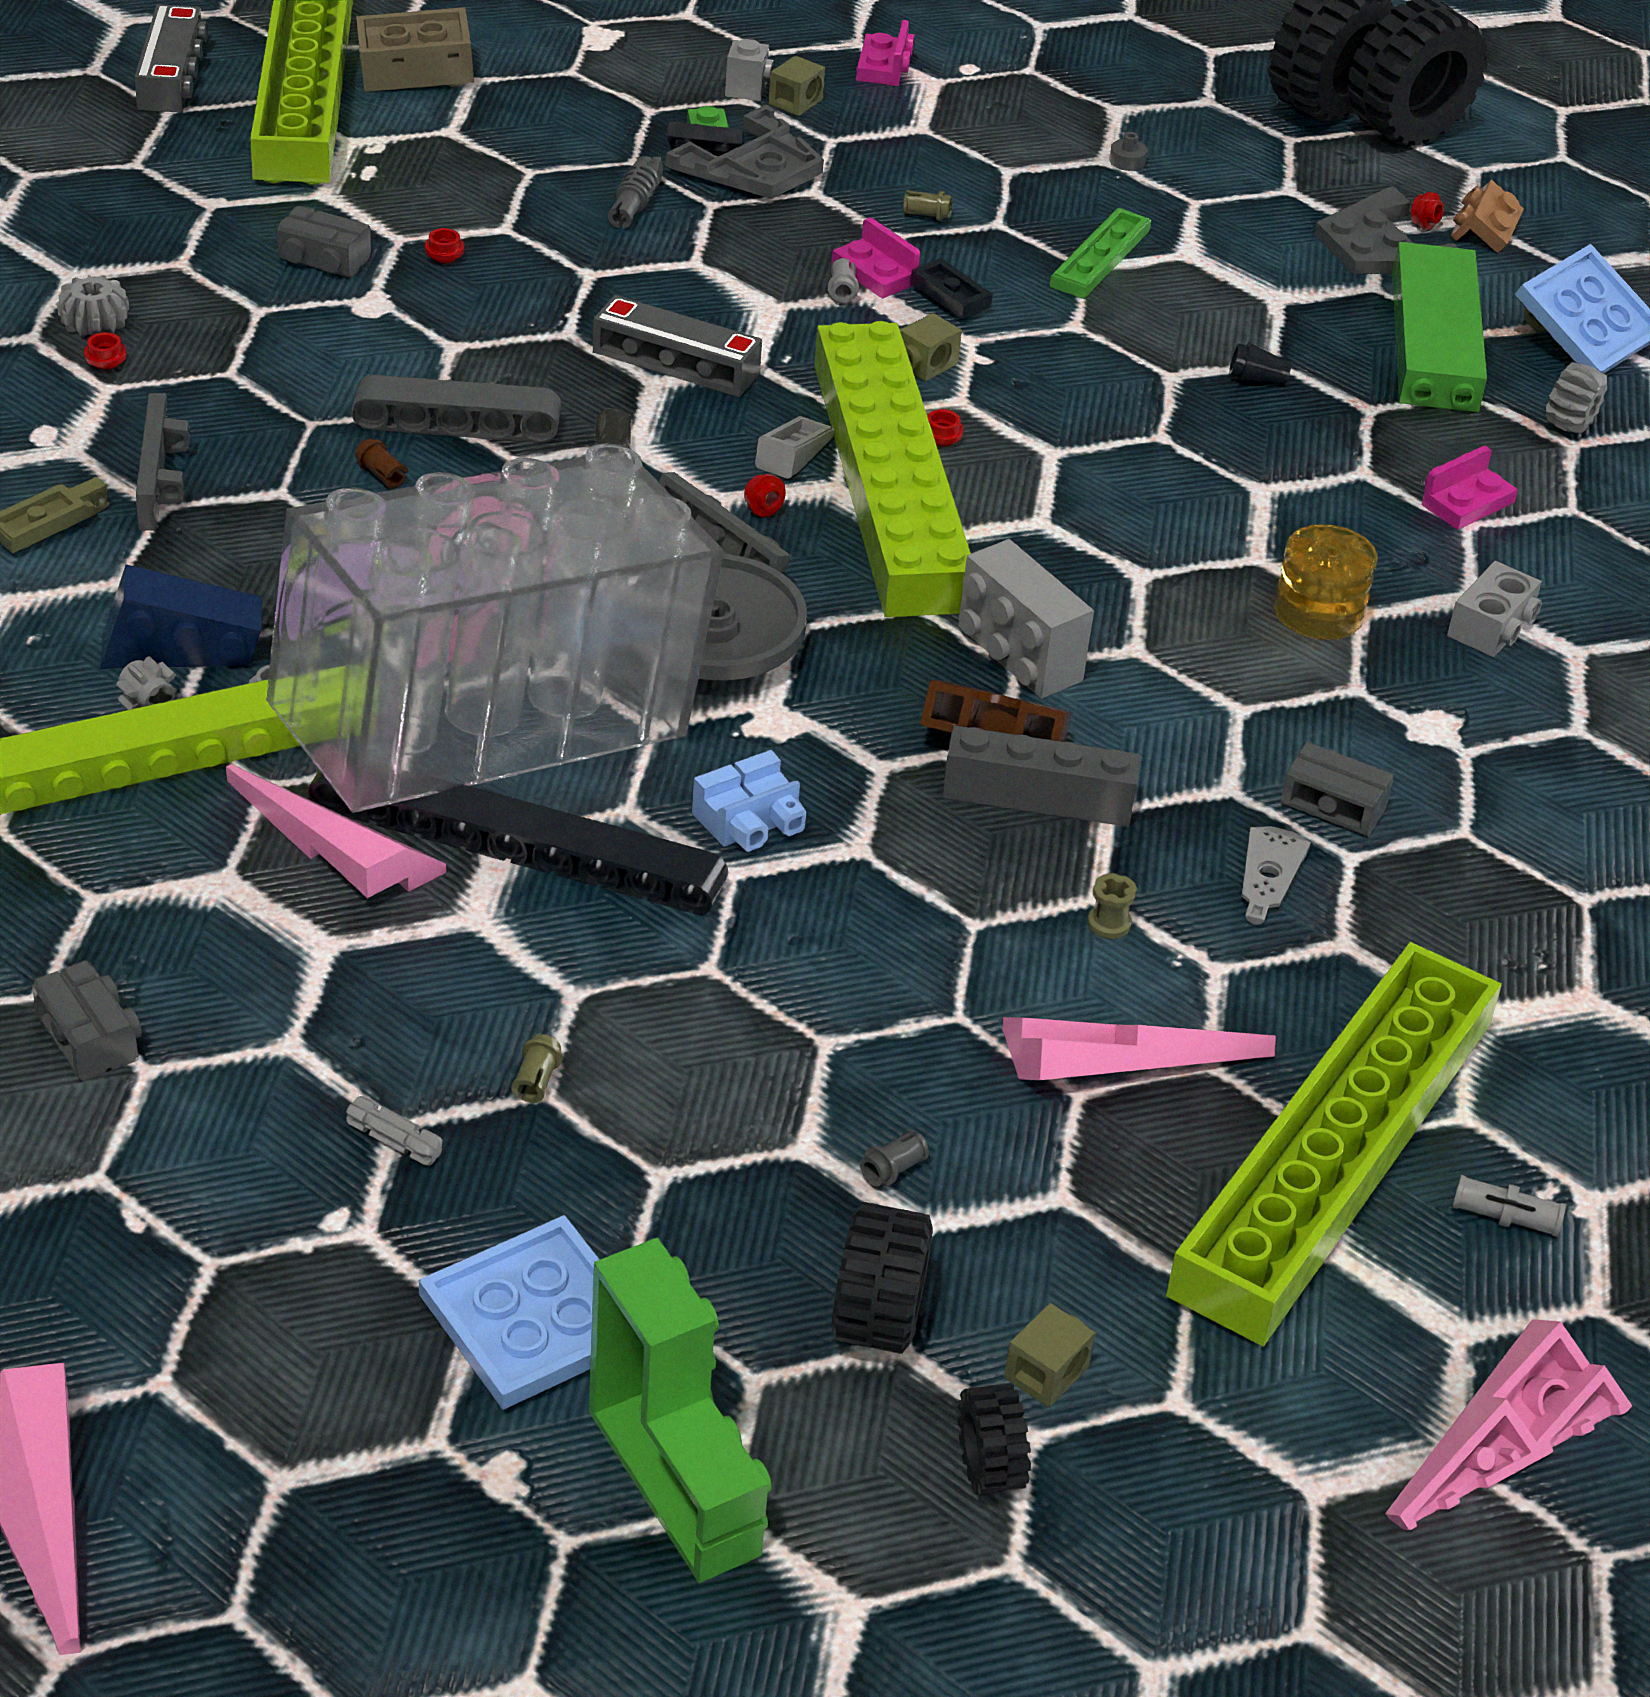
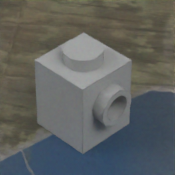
(748, 69)

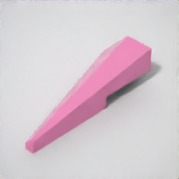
(358, 852)
(1071, 1049)
(1522, 1410)
(38, 1493)

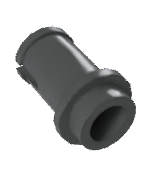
(884, 1163)

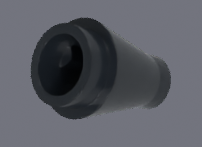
(1258, 365)

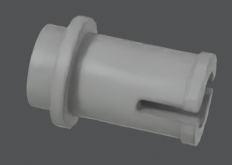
(843, 284)

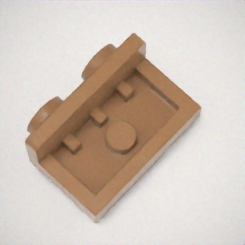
(1489, 214)

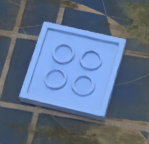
(1589, 310)
(520, 1310)

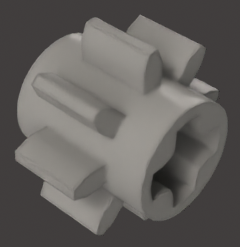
(145, 684)

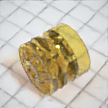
(1325, 581)

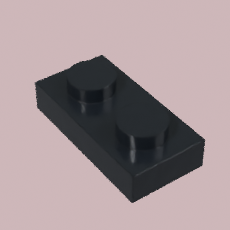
(715, 138)
(951, 288)

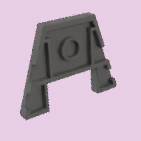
(762, 166)
(1364, 235)

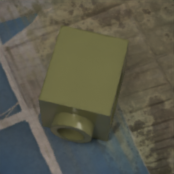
(796, 85)
(931, 345)
(1049, 1355)

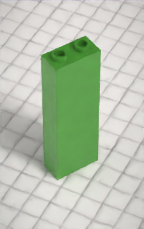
(1438, 327)

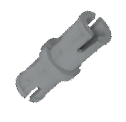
(1509, 1205)

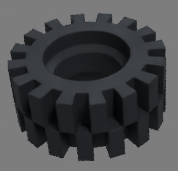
(994, 1438)

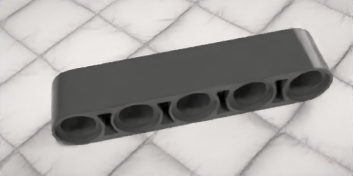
(474, 413)

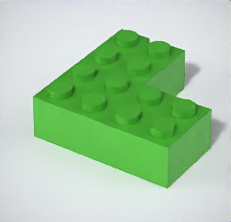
(659, 1413)

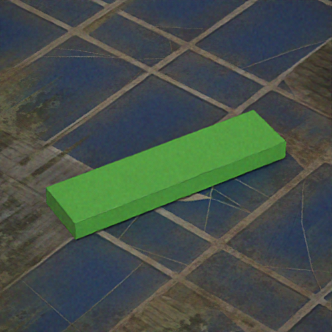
(1100, 253)

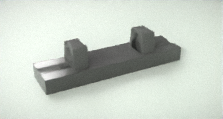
(154, 482)
(724, 527)

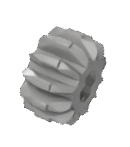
(93, 305)
(1576, 397)

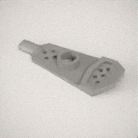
(1271, 852)

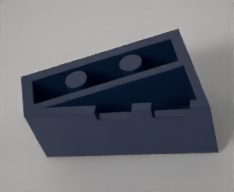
(179, 622)

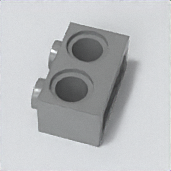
(1495, 609)

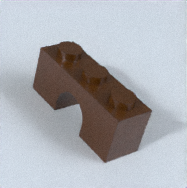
(970, 707)

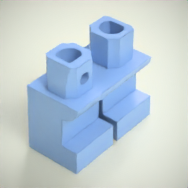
(748, 802)

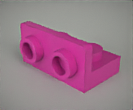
(885, 57)
(880, 259)
(1466, 489)

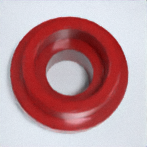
(1427, 210)
(444, 245)
(104, 350)
(945, 427)
(759, 488)

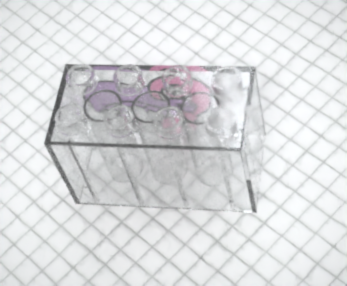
(489, 624)

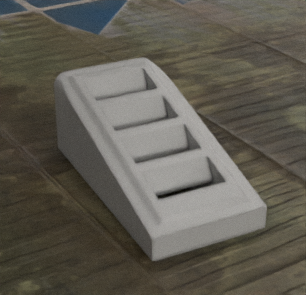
(791, 446)

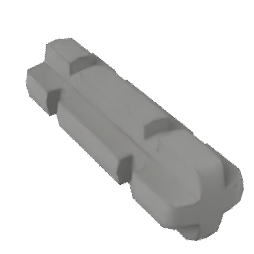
(394, 1130)

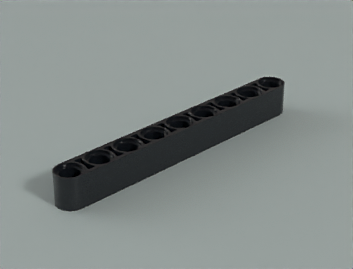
(550, 842)

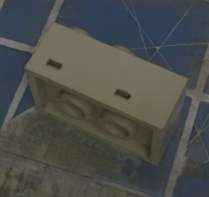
(415, 49)

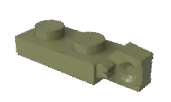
(50, 513)

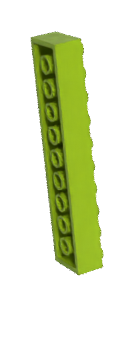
(300, 91)
(892, 469)
(1332, 1144)

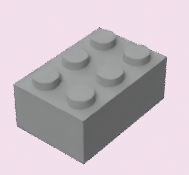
(1025, 618)

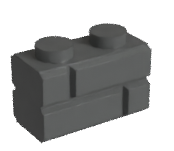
(324, 241)
(1337, 789)
(86, 1019)

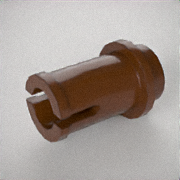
(373, 457)

